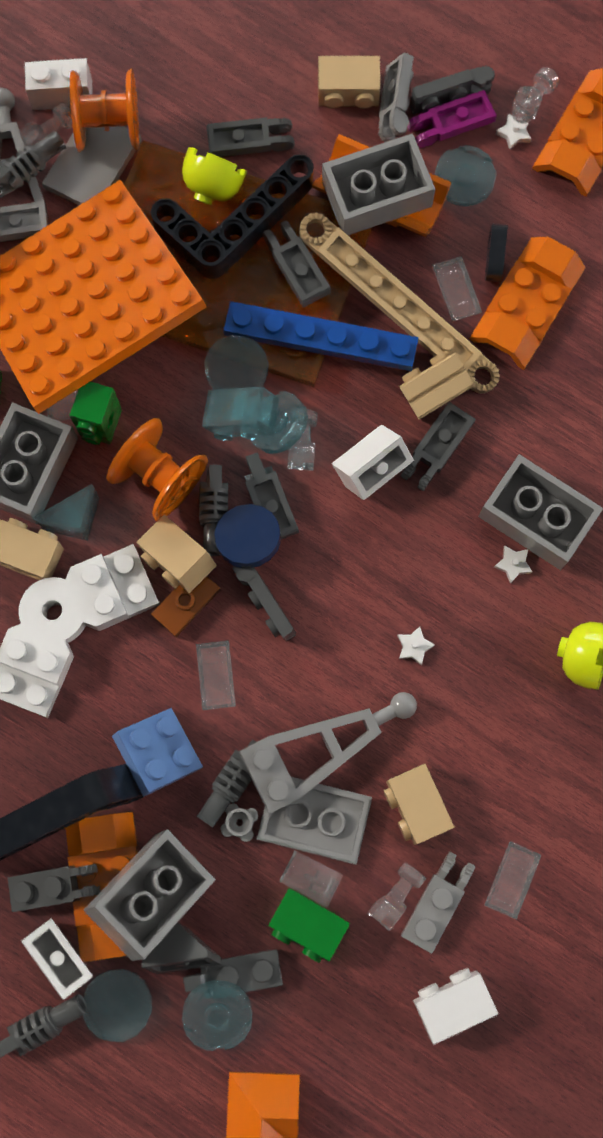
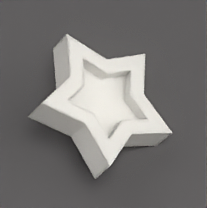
(514, 132)
(513, 563)
(414, 646)

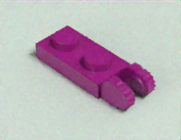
(453, 118)

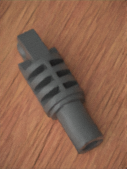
(28, 163)
(212, 506)
(226, 788)
(42, 1026)

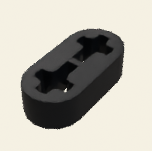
(496, 252)

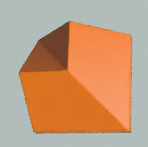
(262, 1105)

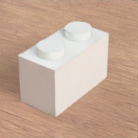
(49, 81)
(373, 462)
(57, 959)
(455, 1005)

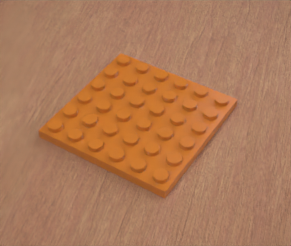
(88, 296)

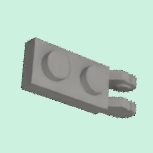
(395, 98)
(436, 906)

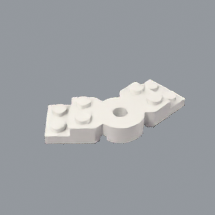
(92, 595)

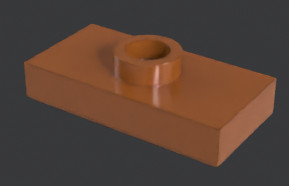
(182, 607)

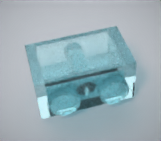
(240, 413)

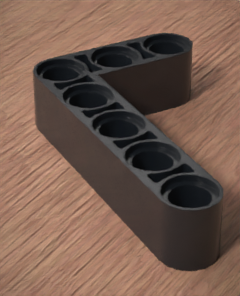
(237, 223)
(67, 806)

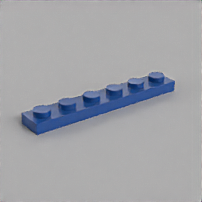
(321, 336)

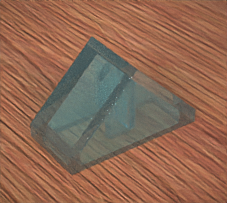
(72, 516)

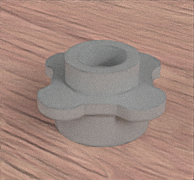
(245, 830)

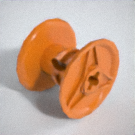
(103, 110)
(156, 468)

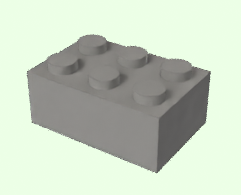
(378, 184)
(31, 460)
(540, 512)
(149, 895)

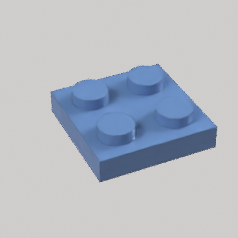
(157, 751)

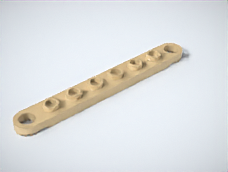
(394, 298)

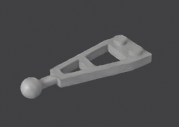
(22, 219)
(268, 767)

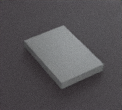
(89, 172)
(320, 823)

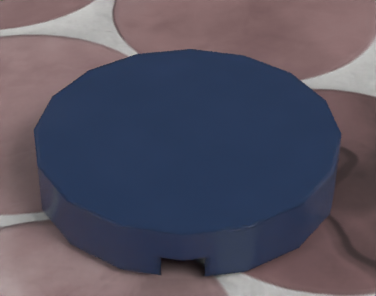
(247, 536)

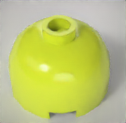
(211, 177)
(583, 655)

